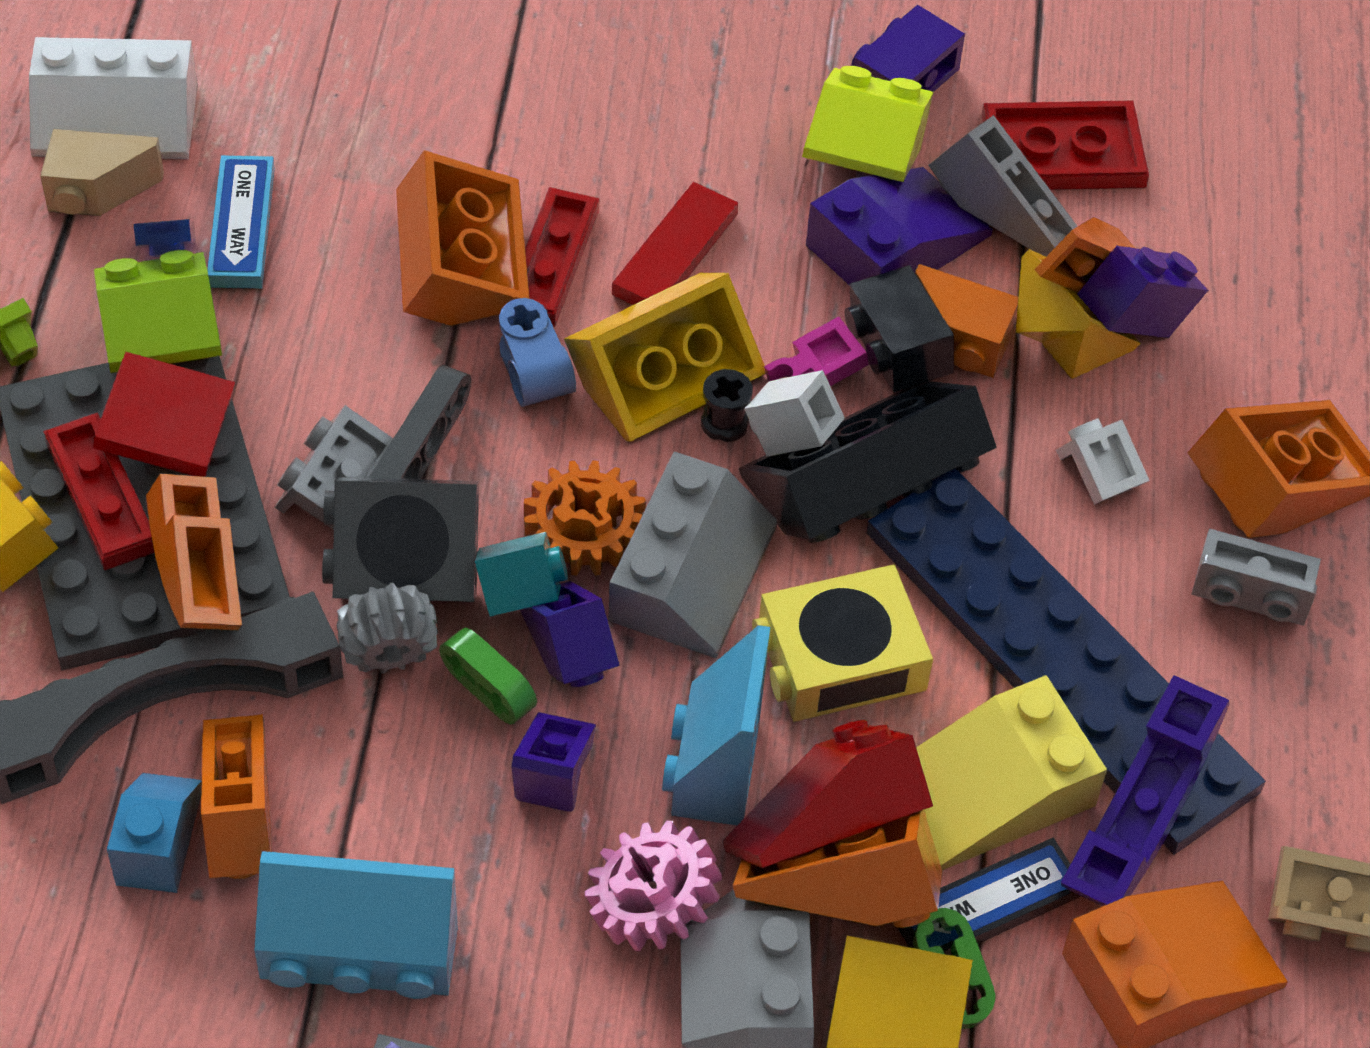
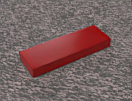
(676, 244)
(558, 246)
(100, 493)

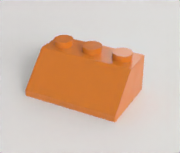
(459, 240)

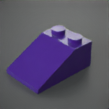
(889, 224)

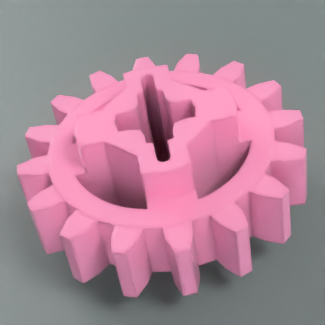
(622, 889)

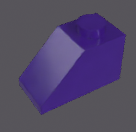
(573, 636)

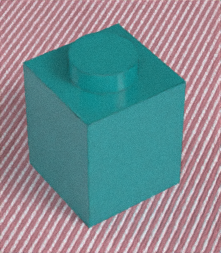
(520, 573)

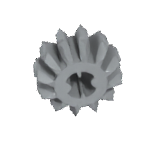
(387, 628)

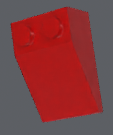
(833, 793)

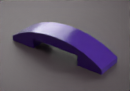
(1150, 795)

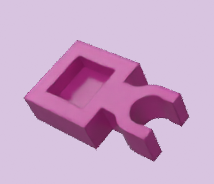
(826, 349)

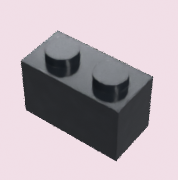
(900, 329)

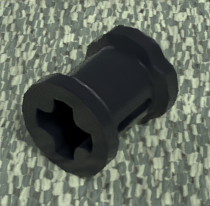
(726, 397)

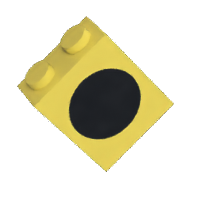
(844, 643)

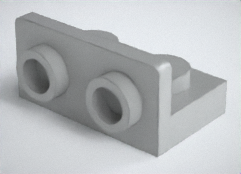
(340, 448)

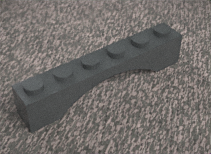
(273, 652)

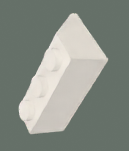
(113, 89)

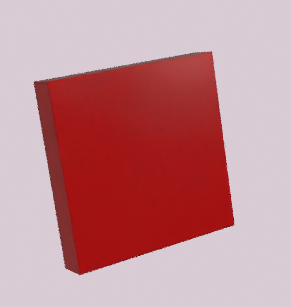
(164, 415)

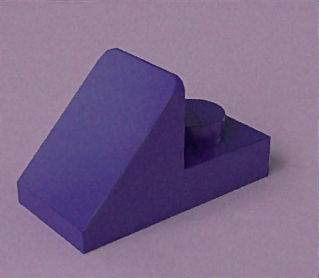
(551, 760)

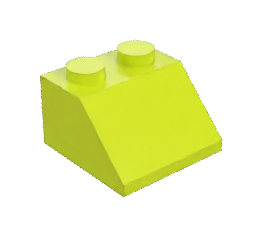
(868, 123)

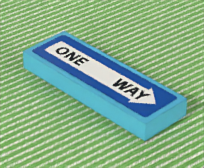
(241, 222)

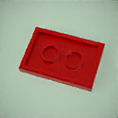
(1077, 142)

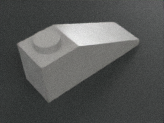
(1002, 188)

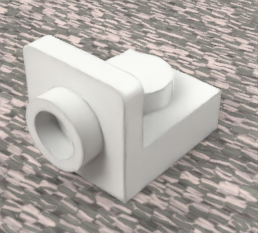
(1104, 459)

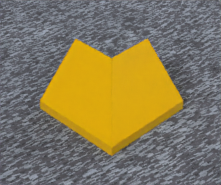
(1065, 323)

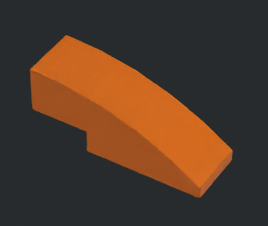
(194, 551)

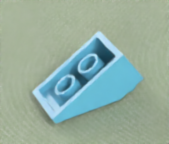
(719, 735)

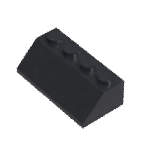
(872, 459)

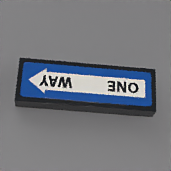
(1003, 895)

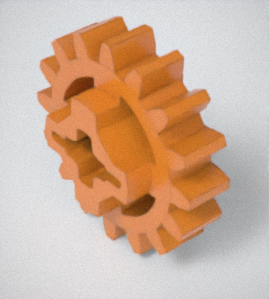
(585, 514)

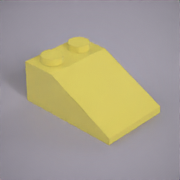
(1007, 772)

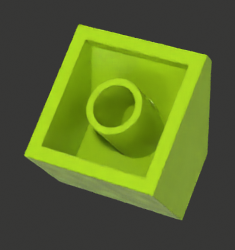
(158, 308)

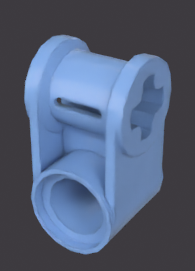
(533, 353)

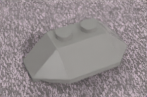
(747, 977)

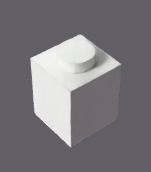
(794, 413)

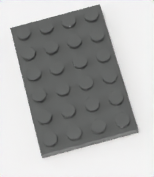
(125, 607)

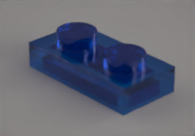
(164, 236)

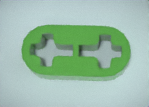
(488, 675)
(964, 947)

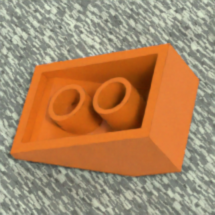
(1282, 464)
(863, 879)
(1169, 962)

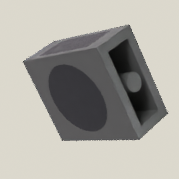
(403, 536)

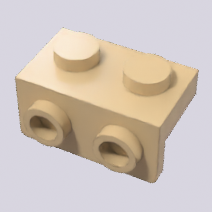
(1322, 894)

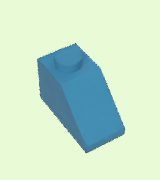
(153, 831)

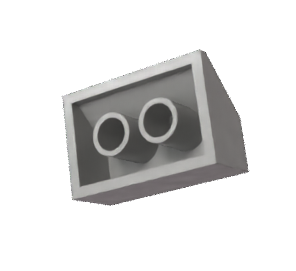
(691, 557)

